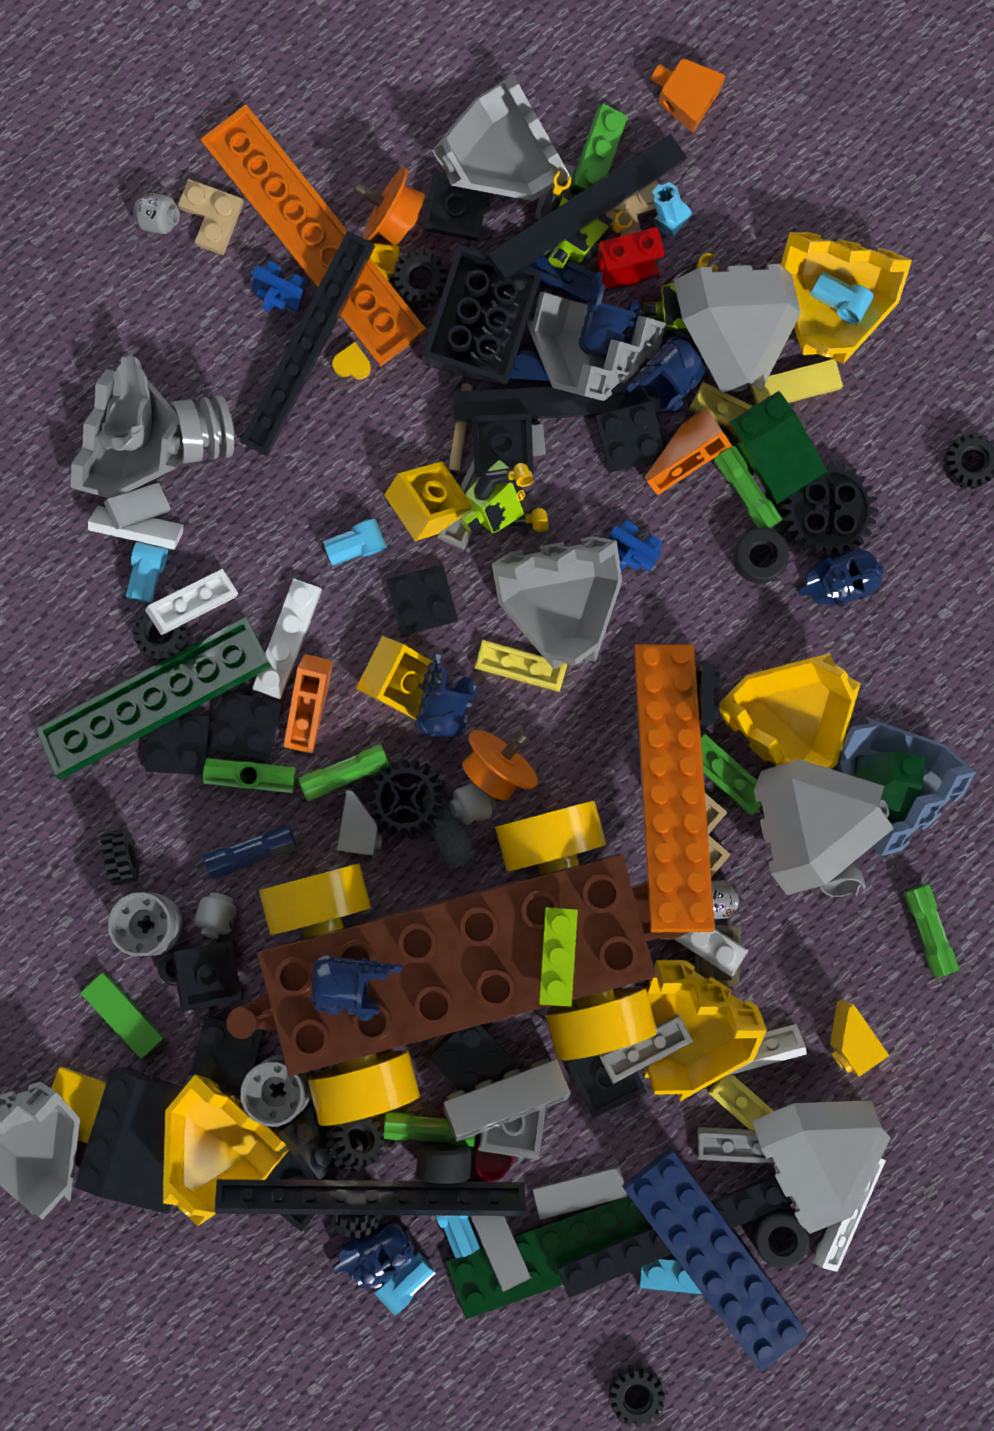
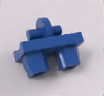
(276, 290)
(633, 551)

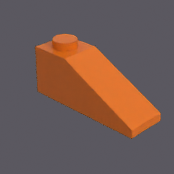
(689, 449)
(308, 703)

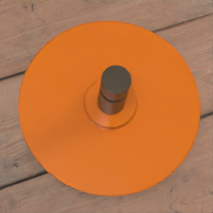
(394, 209)
(498, 766)

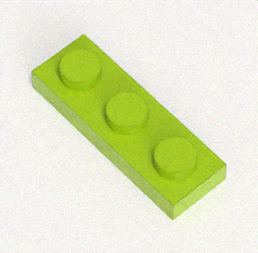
(558, 956)

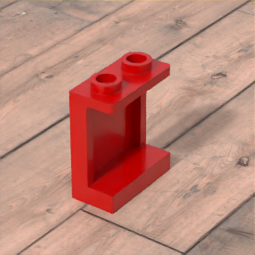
(629, 258)

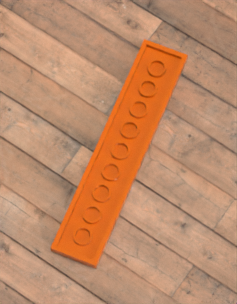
(309, 230)
(673, 790)

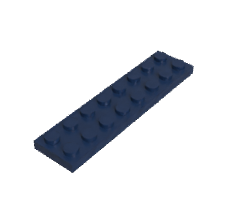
(715, 1259)

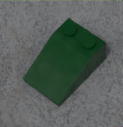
(776, 447)

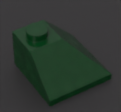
(901, 776)

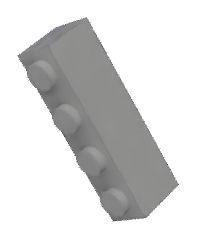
(506, 1099)

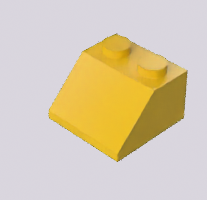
(427, 500)
(395, 676)
(854, 1041)

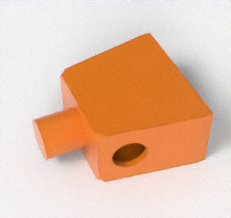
(688, 91)

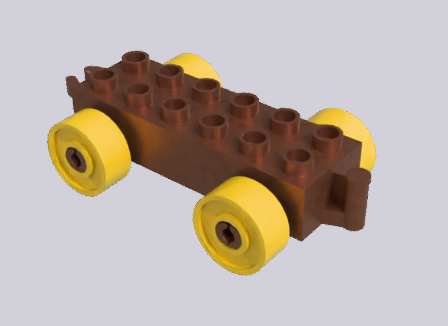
(460, 965)

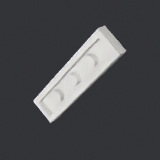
(288, 638)
(838, 1236)

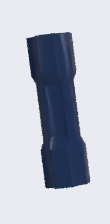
(251, 851)

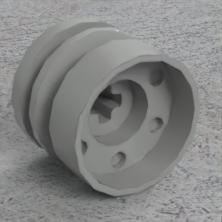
(208, 428)
(128, 921)
(263, 1100)

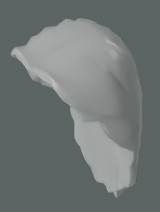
(129, 410)

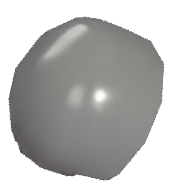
(845, 883)

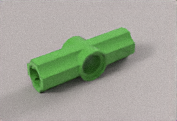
(231, 775)

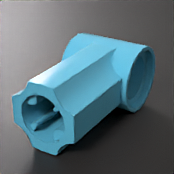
(670, 209)
(848, 300)
(362, 540)
(147, 564)
(459, 1234)
(400, 1288)

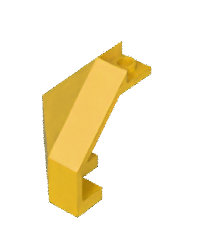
(819, 326)
(794, 711)
(720, 1025)
(212, 1140)

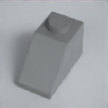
(358, 828)

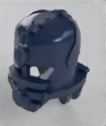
(606, 322)
(671, 373)
(844, 578)
(441, 705)
(344, 985)
(376, 1256)

